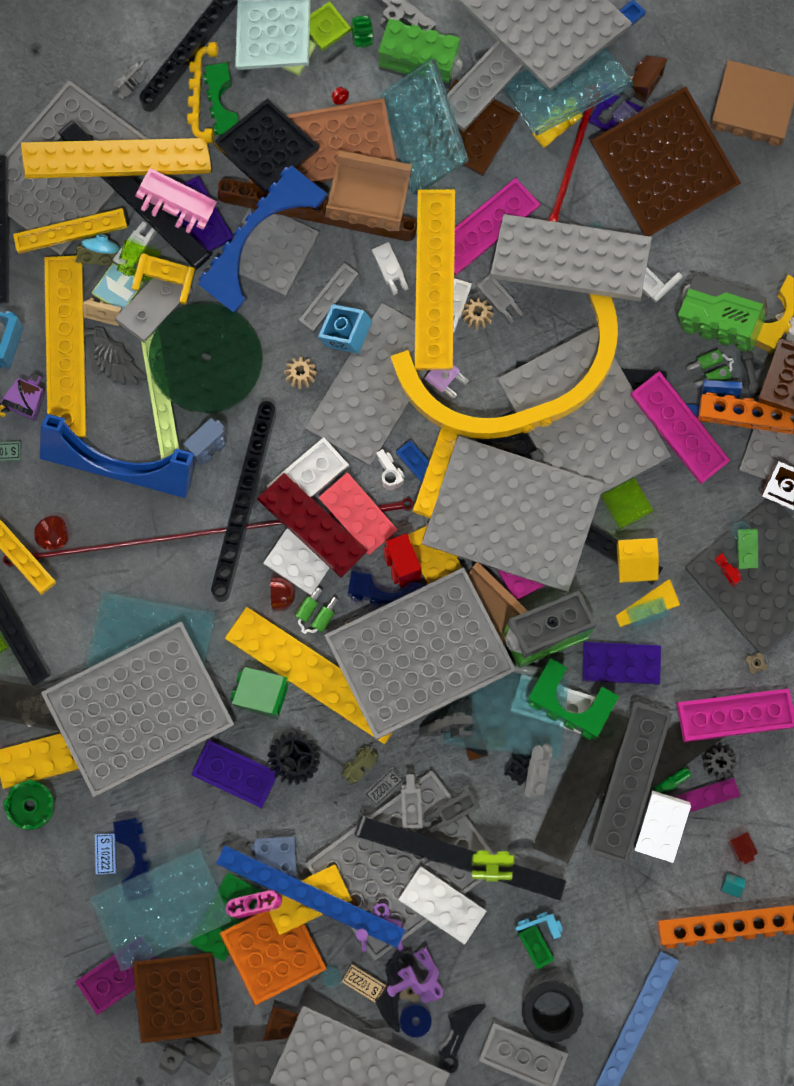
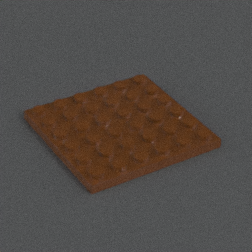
(665, 162)

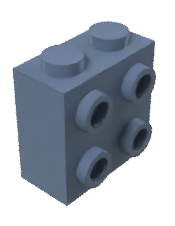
(206, 441)
(277, 853)

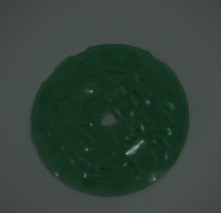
(200, 384)

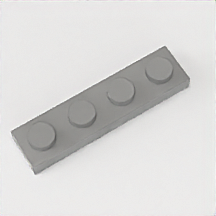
(329, 295)

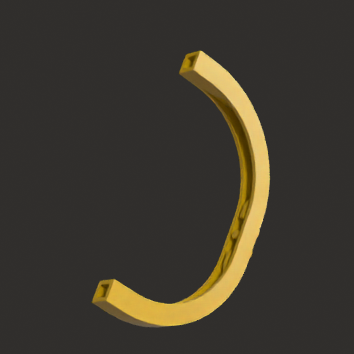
(528, 419)

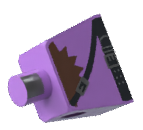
(25, 397)

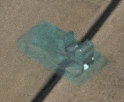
(647, 612)

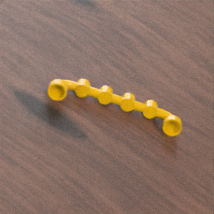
(196, 85)

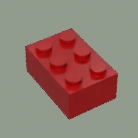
(402, 560)

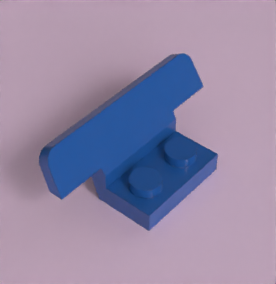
(722, 389)

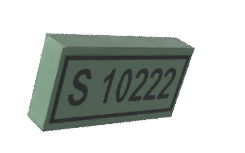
(10, 451)

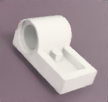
(386, 461)

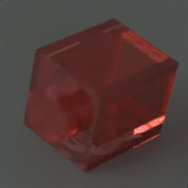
(743, 848)

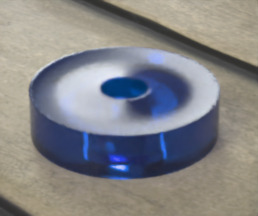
(415, 1030)

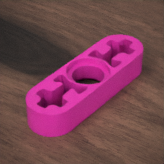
(261, 907)

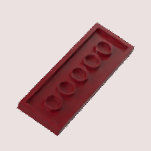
(312, 525)

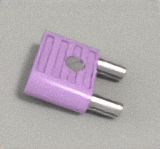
(442, 378)

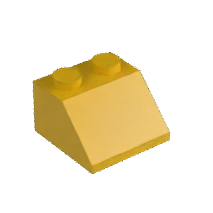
(637, 560)

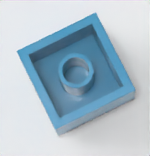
(345, 328)

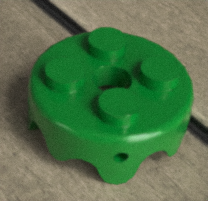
(17, 798)

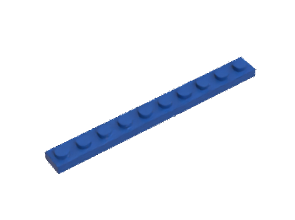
(310, 896)

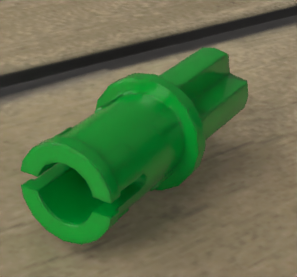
(672, 782)

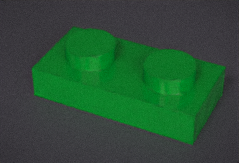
(536, 947)

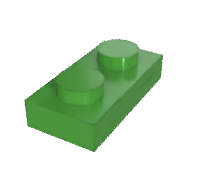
(747, 548)

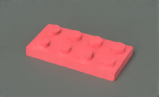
(358, 513)

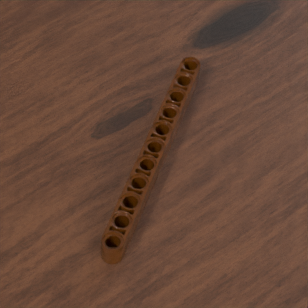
(254, 193)

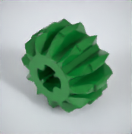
(362, 31)

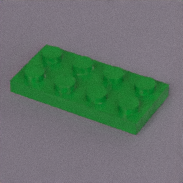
(229, 889)

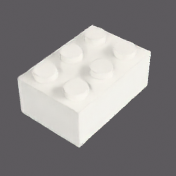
(662, 826)

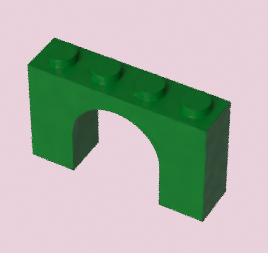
(544, 698)

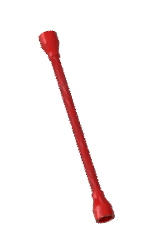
(570, 166)

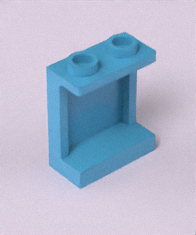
(10, 338)

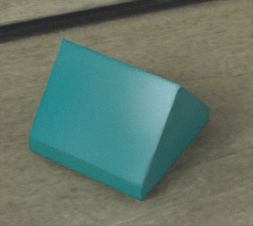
(733, 885)

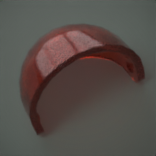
(51, 533)
(281, 593)

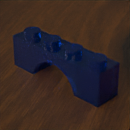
(362, 588)
(129, 833)

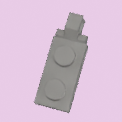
(411, 804)

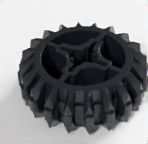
(292, 743)

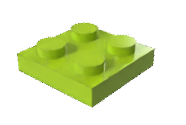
(327, 26)

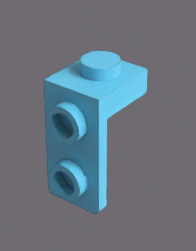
(554, 926)

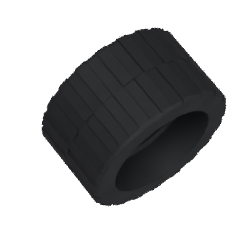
(576, 1011)

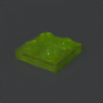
(627, 503)

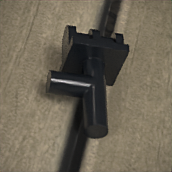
(518, 771)

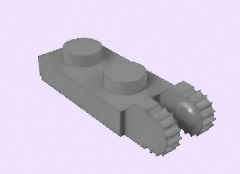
(498, 297)
(538, 770)

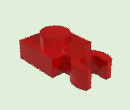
(731, 573)

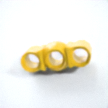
(548, 136)

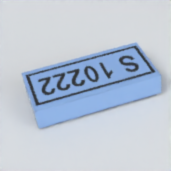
(105, 854)

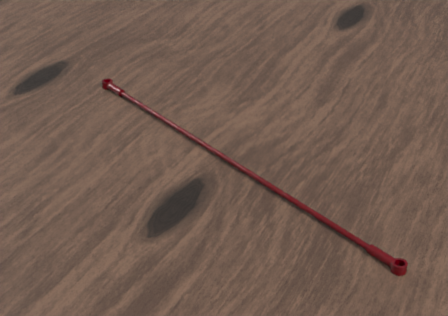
(383, 507)

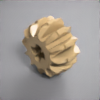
(476, 320)
(292, 371)

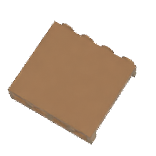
(754, 103)
(368, 191)
(495, 598)

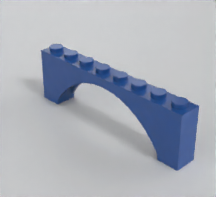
(290, 192)
(63, 447)

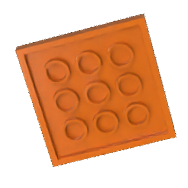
(269, 960)

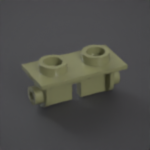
(91, 257)
(364, 757)

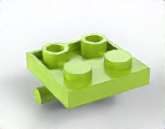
(492, 864)

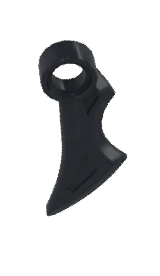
(389, 1005)
(459, 1025)

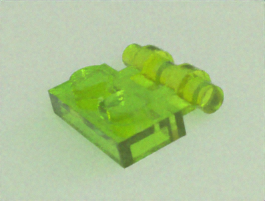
(131, 253)

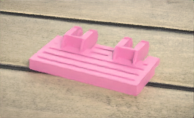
(175, 198)

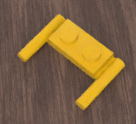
(164, 271)

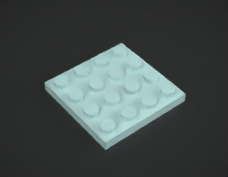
(272, 33)

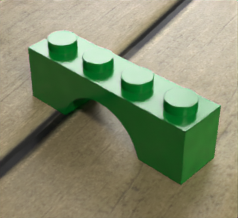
(219, 81)

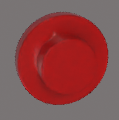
(340, 96)

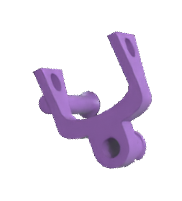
(362, 934)
(430, 989)

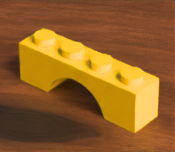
(771, 332)

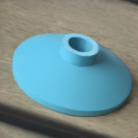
(100, 244)

